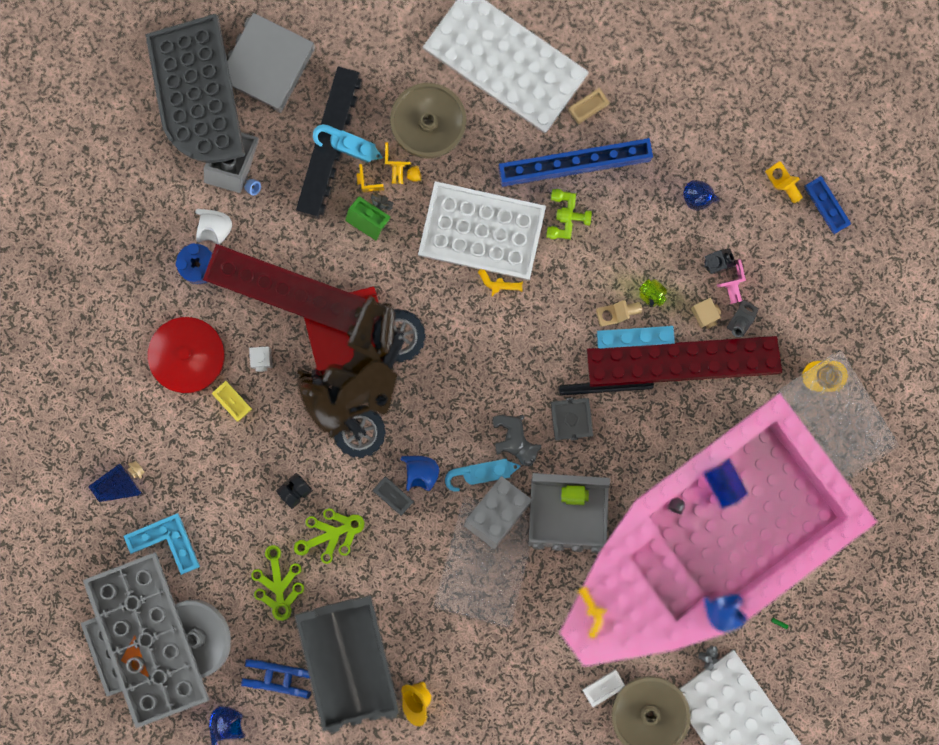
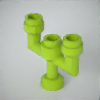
(565, 215)

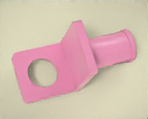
(732, 286)

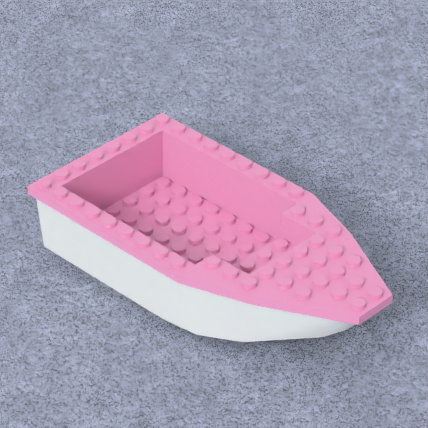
(667, 562)

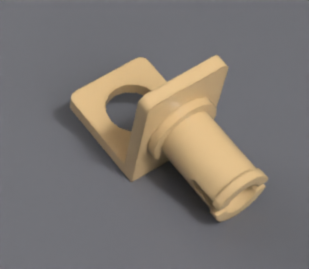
(619, 312)

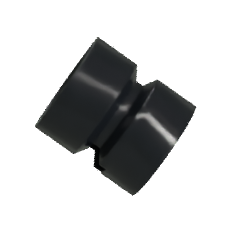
(294, 490)

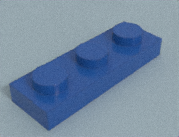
(827, 205)

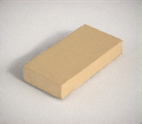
(588, 106)

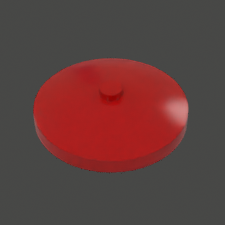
(186, 355)

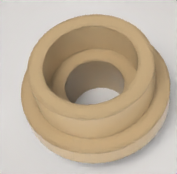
(135, 470)

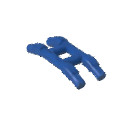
(267, 685)

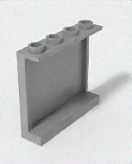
(268, 61)
(564, 525)

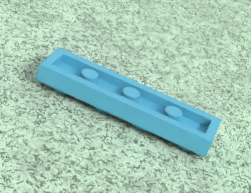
(635, 337)

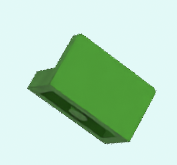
(367, 218)

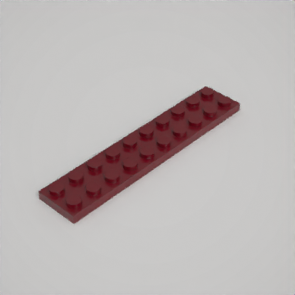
(283, 289)
(684, 361)

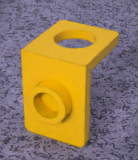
(369, 188)

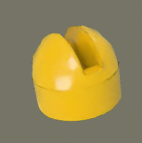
(414, 174)

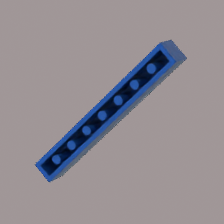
(575, 162)

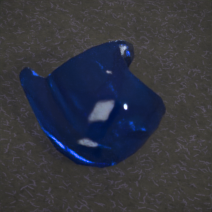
(699, 195)
(221, 724)

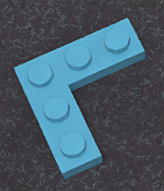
(175, 533)

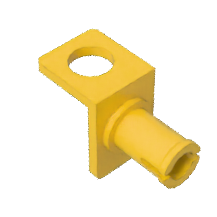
(397, 167)
(785, 183)

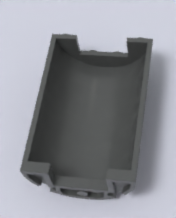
(347, 663)

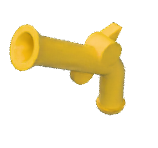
(499, 284)
(592, 611)

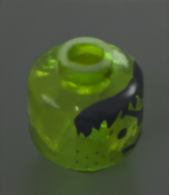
(653, 293)

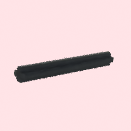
(584, 388)

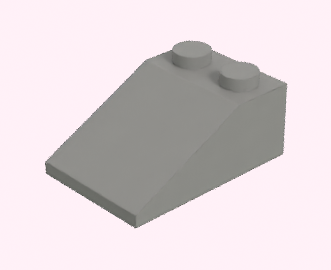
(234, 172)

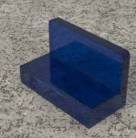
(726, 484)

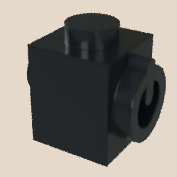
(719, 261)

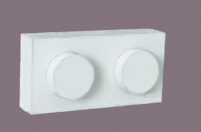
(603, 688)

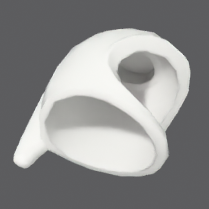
(213, 226)

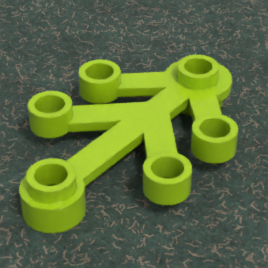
(332, 534)
(278, 585)

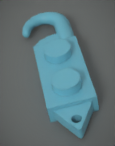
(348, 143)
(482, 472)

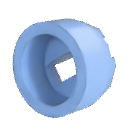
(256, 188)

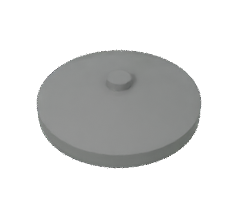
(206, 634)

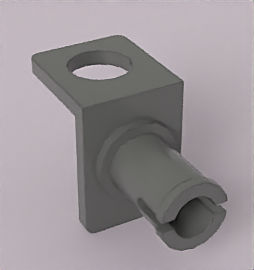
(742, 319)

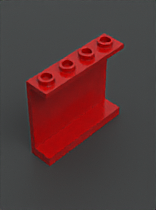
(330, 344)

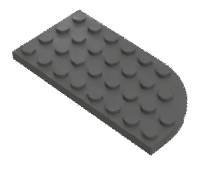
(195, 90)

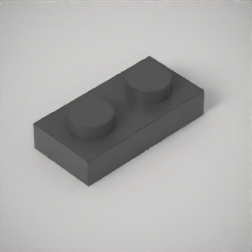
(393, 496)

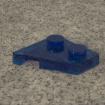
(114, 485)

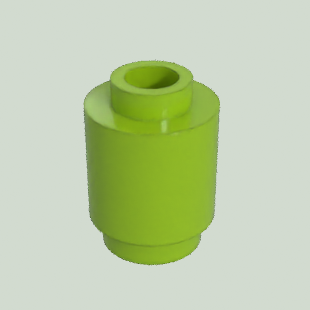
(574, 495)

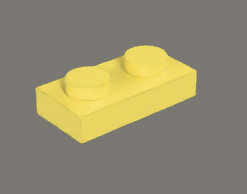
(232, 401)

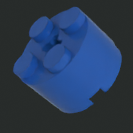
(186, 259)

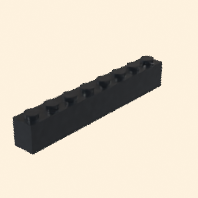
(323, 158)

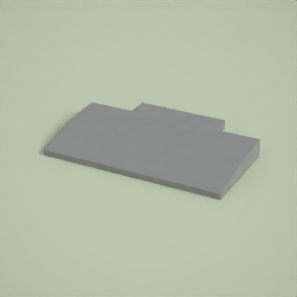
(139, 603)

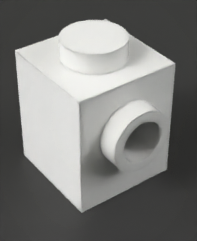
(260, 358)

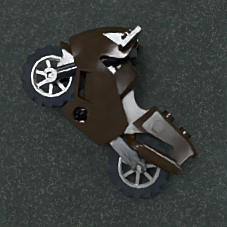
(363, 379)

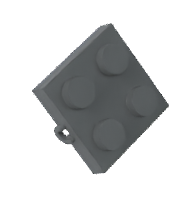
(571, 419)

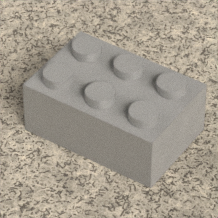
(497, 512)

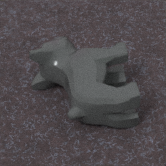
(515, 441)

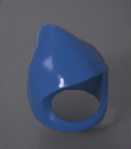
(420, 469)
(724, 612)

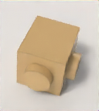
(706, 313)

